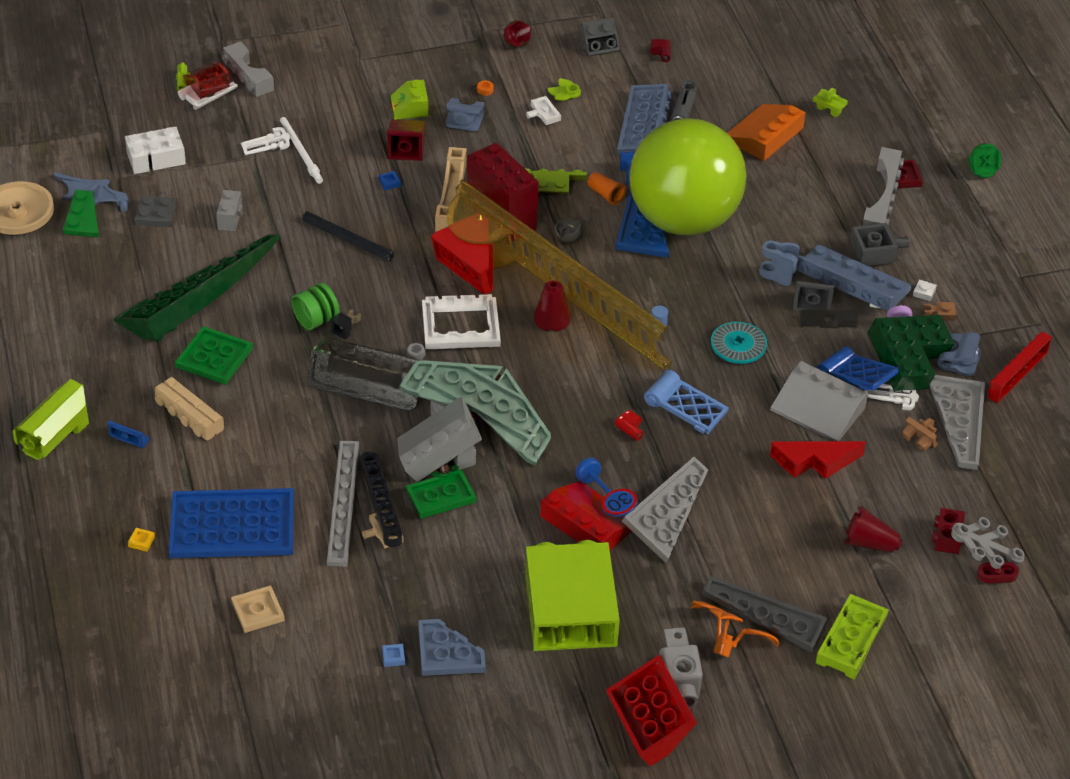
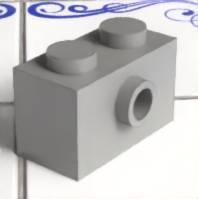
(229, 210)

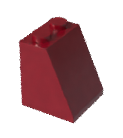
(406, 139)

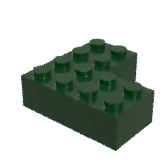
(909, 345)

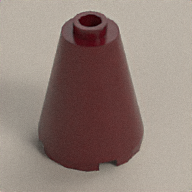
(552, 308)
(871, 533)

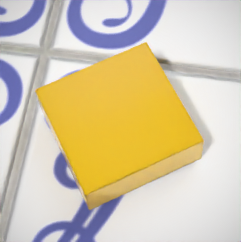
(141, 539)

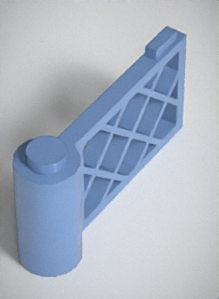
(667, 389)

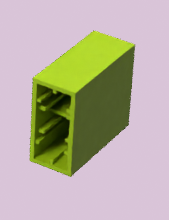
(571, 596)

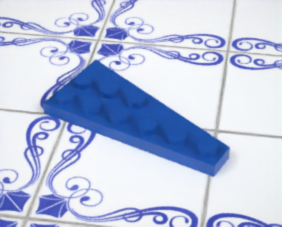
(639, 234)

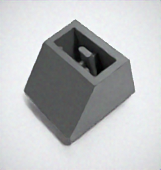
(599, 36)

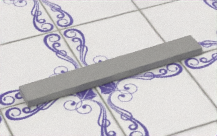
(343, 504)

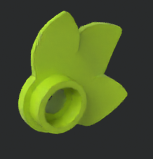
(565, 90)

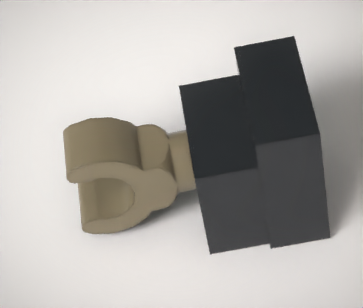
(342, 323)

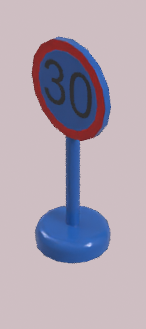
(616, 502)

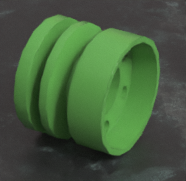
(315, 306)

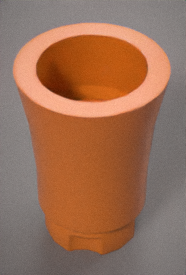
(606, 187)

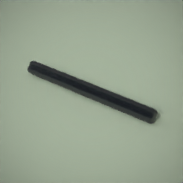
(348, 236)

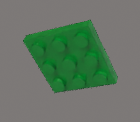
(214, 355)

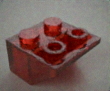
(208, 79)

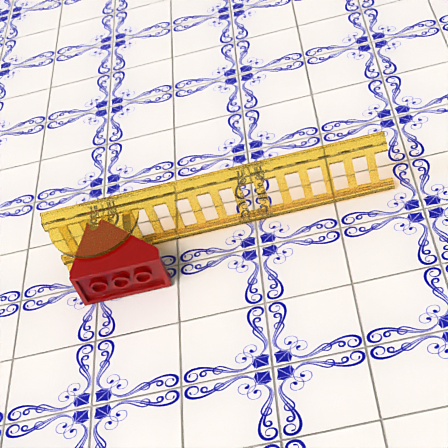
(476, 246)

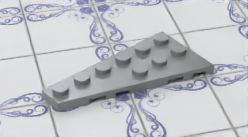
(961, 413)
(665, 510)

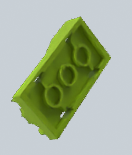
(852, 636)

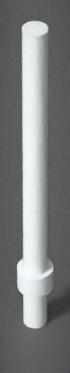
(312, 168)

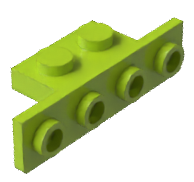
(556, 181)

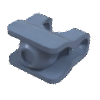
(464, 116)
(783, 263)
(963, 355)

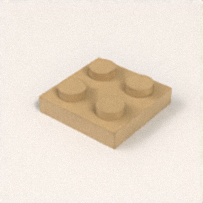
(257, 609)

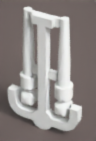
(266, 140)
(894, 397)

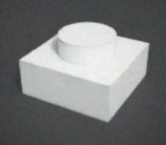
(924, 290)

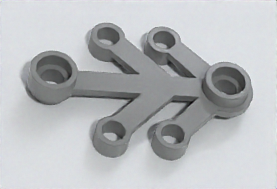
(965, 534)

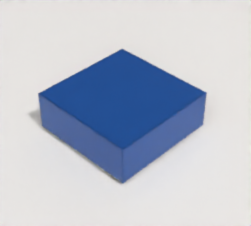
(389, 180)

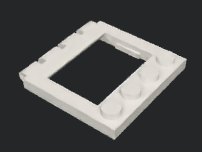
(453, 339)

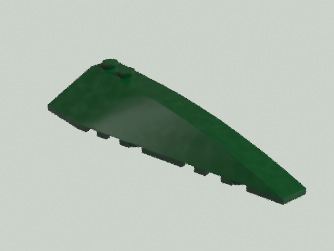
(171, 307)

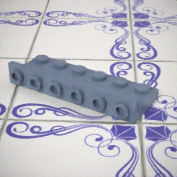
(644, 112)
(853, 277)

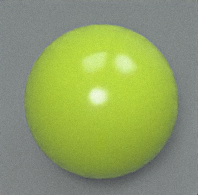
(687, 176)

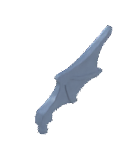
(100, 190)

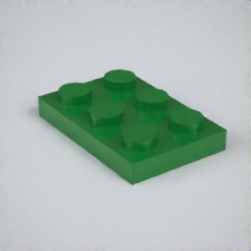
(440, 494)

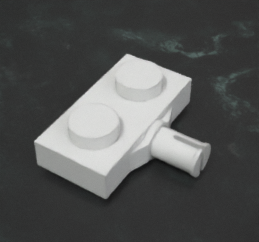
(545, 110)

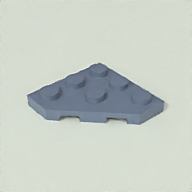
(447, 650)

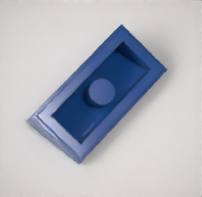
(127, 434)

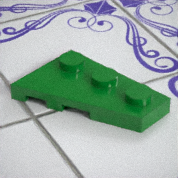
(82, 215)

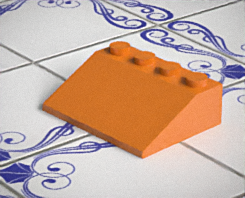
(767, 129)

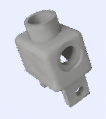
(674, 656)

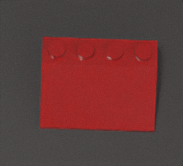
(580, 515)
(652, 710)

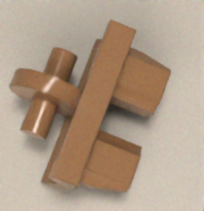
(923, 430)

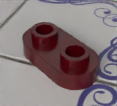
(1005, 574)

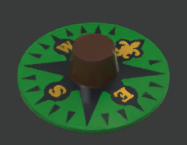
(445, 470)

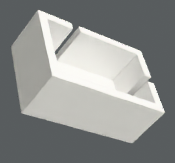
(162, 145)

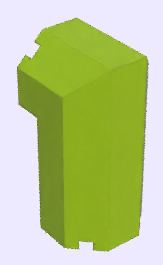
(53, 420)

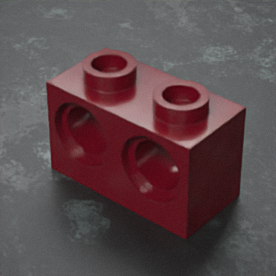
(942, 536)

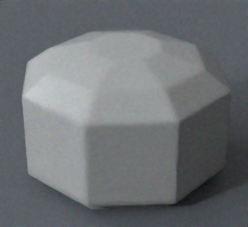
(415, 351)

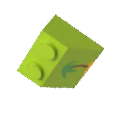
(410, 100)

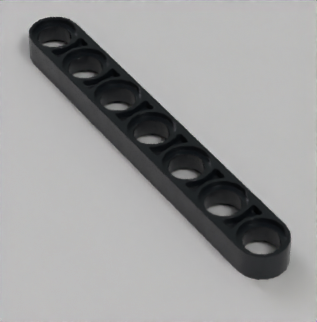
(379, 505)

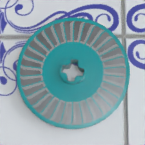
(738, 342)

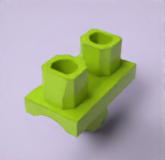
(830, 100)

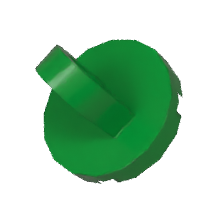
(984, 160)

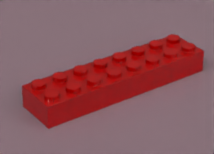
(1019, 367)

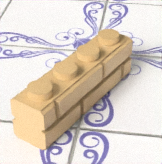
(189, 409)

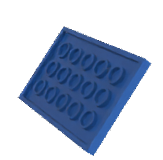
(232, 523)

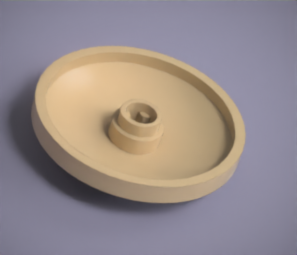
(24, 207)

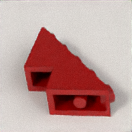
(823, 456)

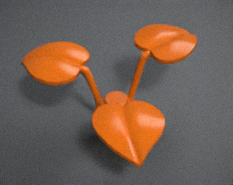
(723, 640)

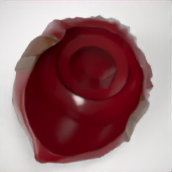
(517, 33)

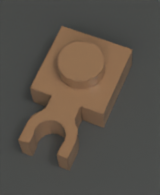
(945, 309)

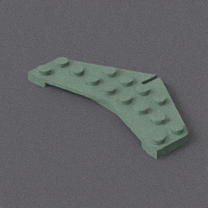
(496, 402)

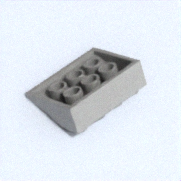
(820, 401)
(437, 439)

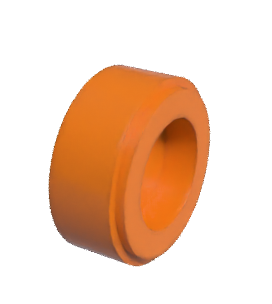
(485, 88)

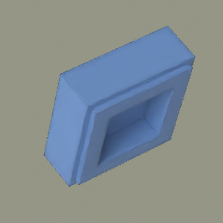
(393, 655)

